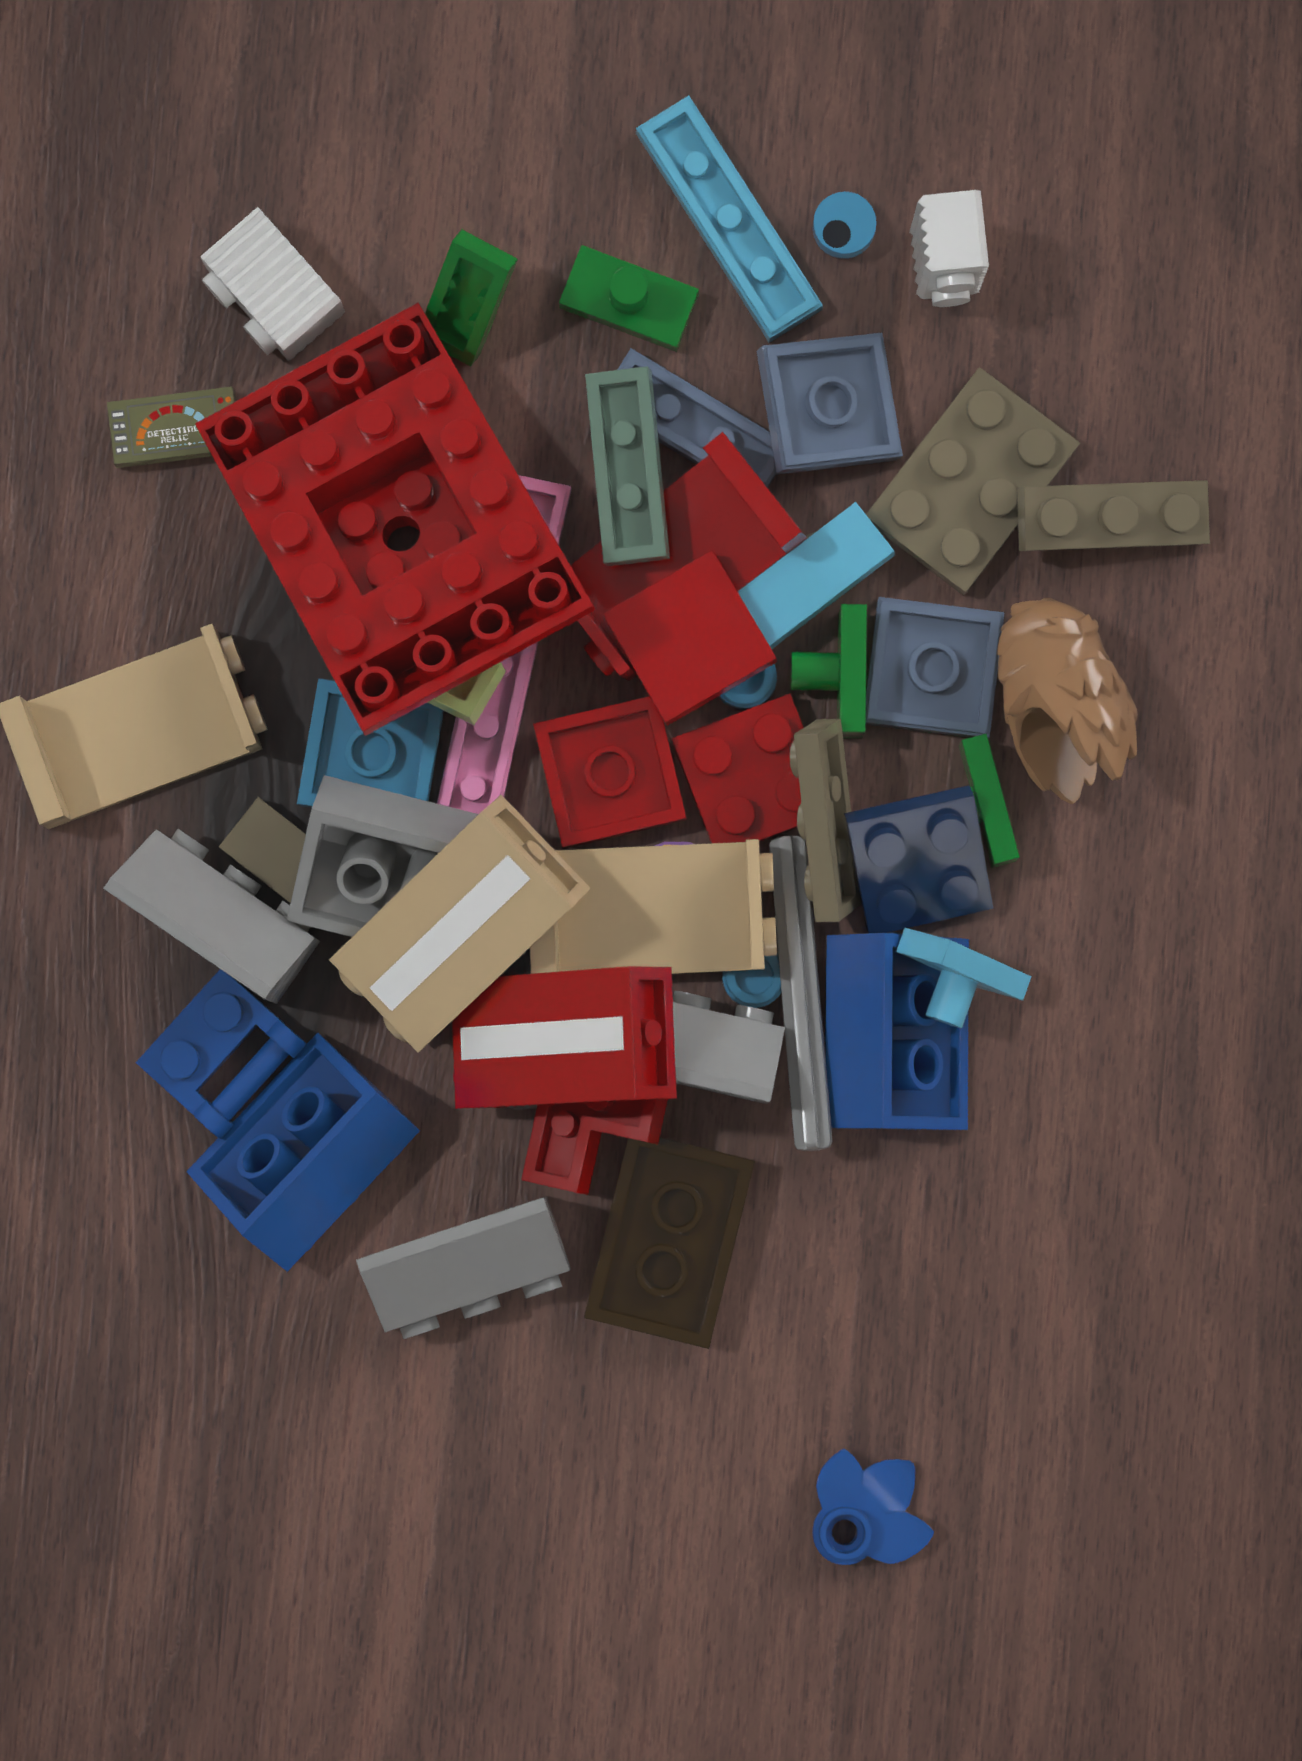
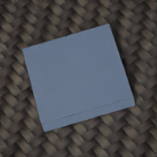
(829, 403)
(933, 668)

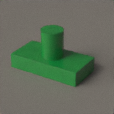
(468, 295)
(628, 298)
(839, 671)
(989, 800)

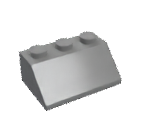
(364, 851)
(214, 913)
(725, 1051)
(465, 1268)

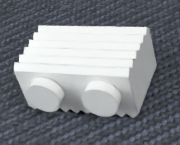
(949, 247)
(271, 285)

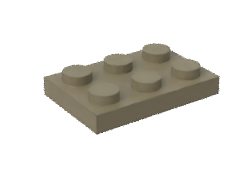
(960, 485)

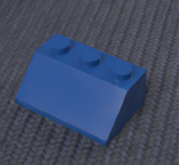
(882, 1053)
(302, 1152)

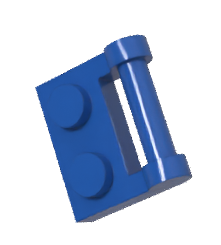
(204, 1040)

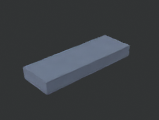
(692, 419)

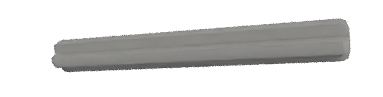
(800, 996)

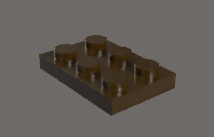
(669, 1240)

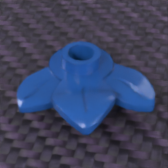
(876, 1505)

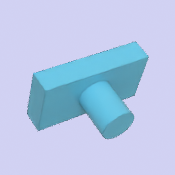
(960, 975)

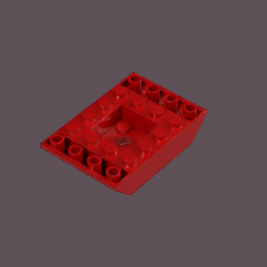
(378, 444)

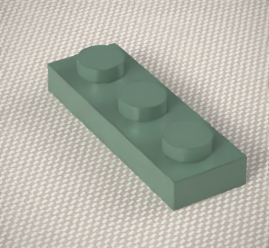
(627, 466)

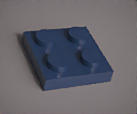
(919, 860)

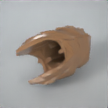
(1063, 698)

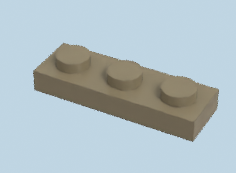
(1113, 515)
(820, 765)

